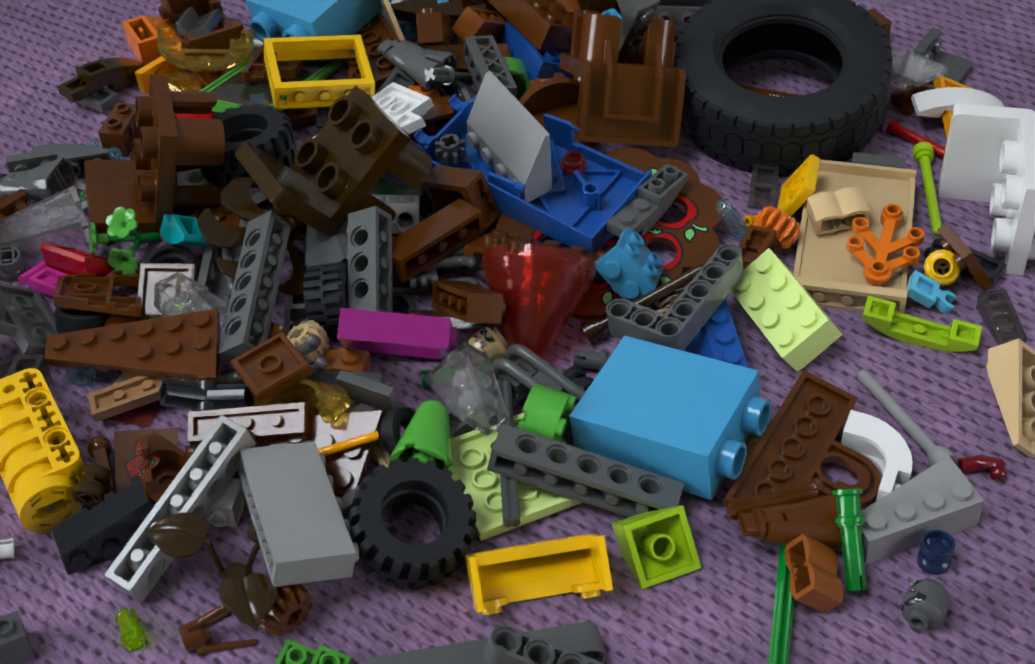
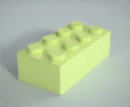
(784, 311)

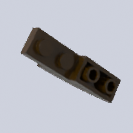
(96, 75)

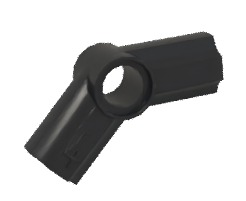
(204, 395)

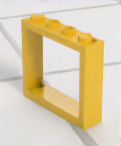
(315, 93)

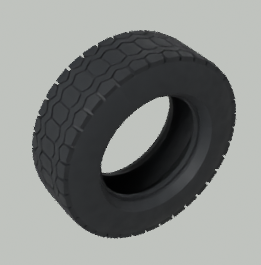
(775, 130)

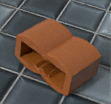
(813, 573)

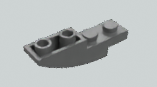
(42, 154)
(650, 203)

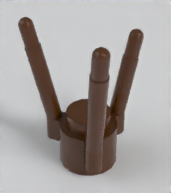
(197, 633)

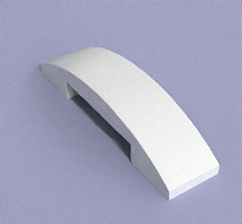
(934, 101)

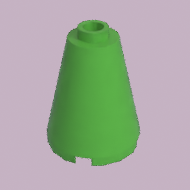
(427, 437)

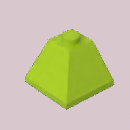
(657, 545)

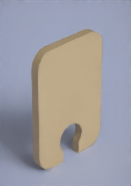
(392, 19)

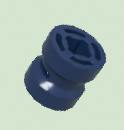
(935, 552)

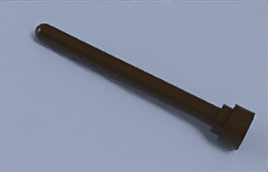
(595, 328)

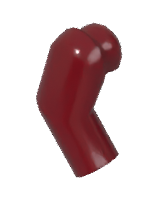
(981, 462)

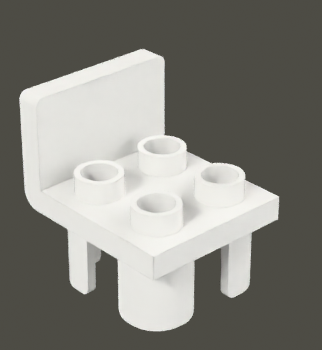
(994, 161)

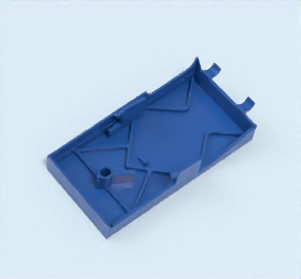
(577, 204)

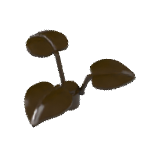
(242, 593)

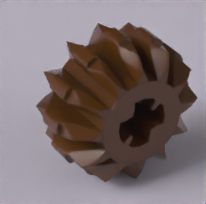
(288, 610)

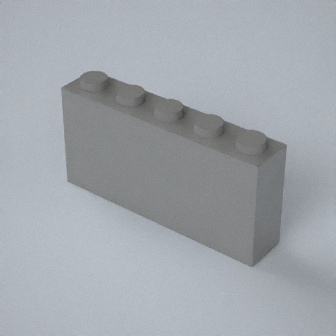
(296, 514)

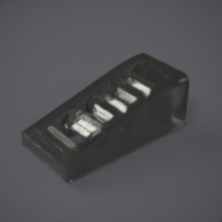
(999, 301)

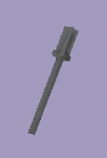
(445, 75)

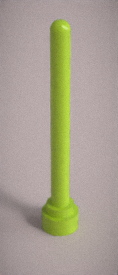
(923, 155)

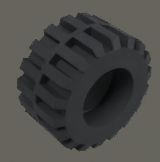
(325, 293)

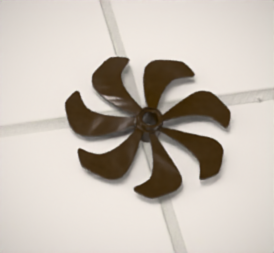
(237, 200)

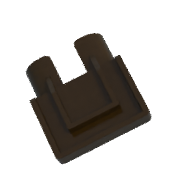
(339, 165)

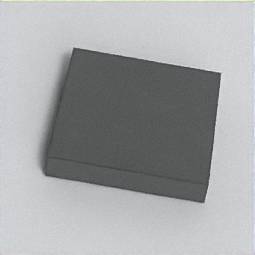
(368, 391)

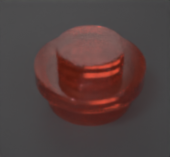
(573, 161)

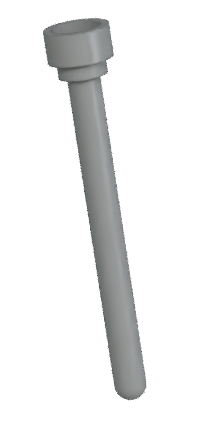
(934, 452)

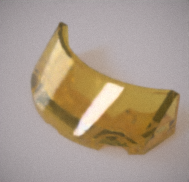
(205, 59)
(328, 397)

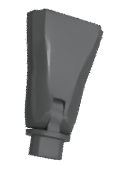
(415, 59)
(39, 181)

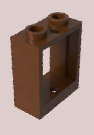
(468, 182)

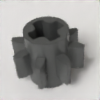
(450, 150)

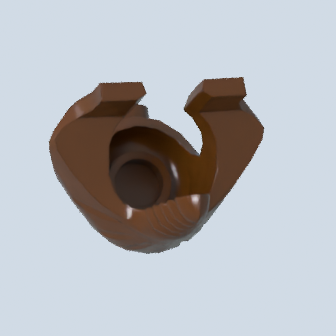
(163, 472)

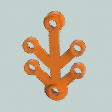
(877, 270)

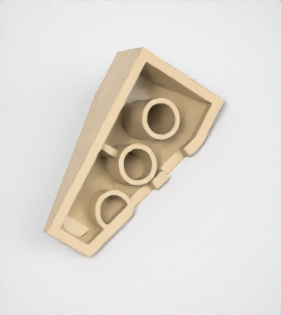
(1013, 382)

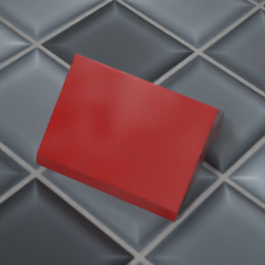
(74, 261)

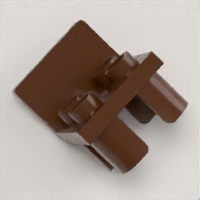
(630, 98)
(163, 149)

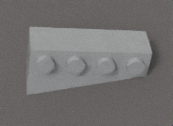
(932, 500)

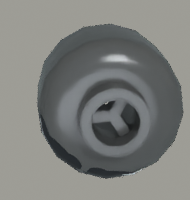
(925, 604)

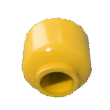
(933, 263)

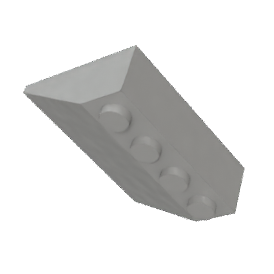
(510, 138)

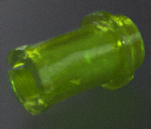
(132, 635)

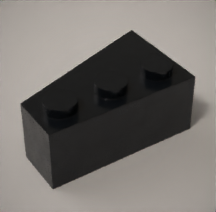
(102, 531)

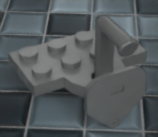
(26, 318)

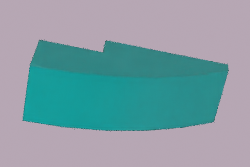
(182, 231)

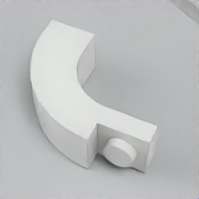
(882, 446)

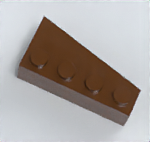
(435, 28)

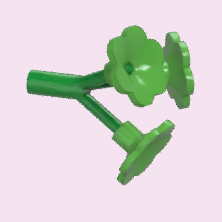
(120, 225)

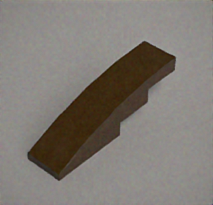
(407, 10)

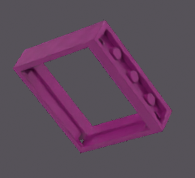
(397, 333)

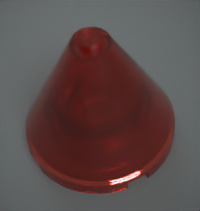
(539, 291)

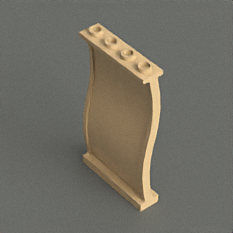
(823, 262)

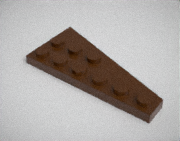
(155, 347)

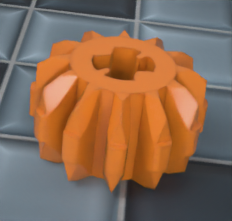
(785, 225)

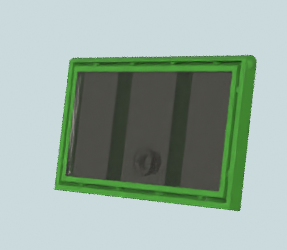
(234, 92)

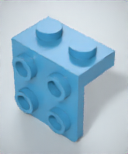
(630, 266)

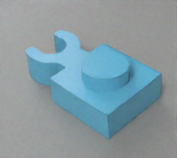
(927, 292)

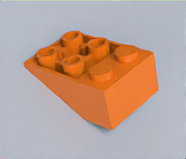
(142, 36)

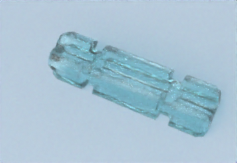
(732, 218)

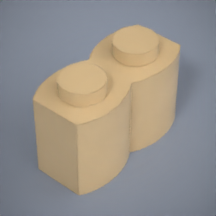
(836, 210)

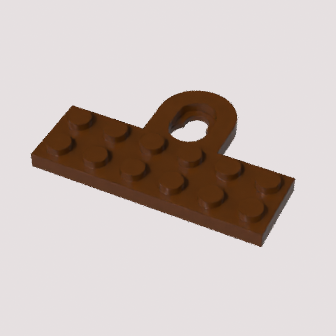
(802, 441)

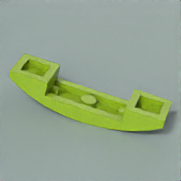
(920, 332)

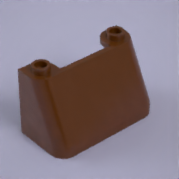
(217, 39)

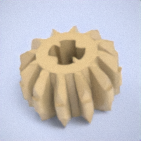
(300, 334)

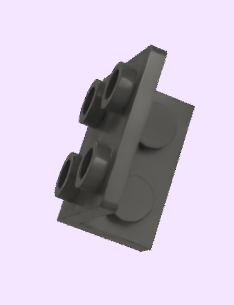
(930, 48)

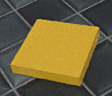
(799, 186)

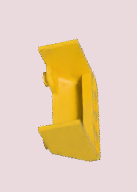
(538, 571)

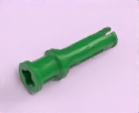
(850, 523)

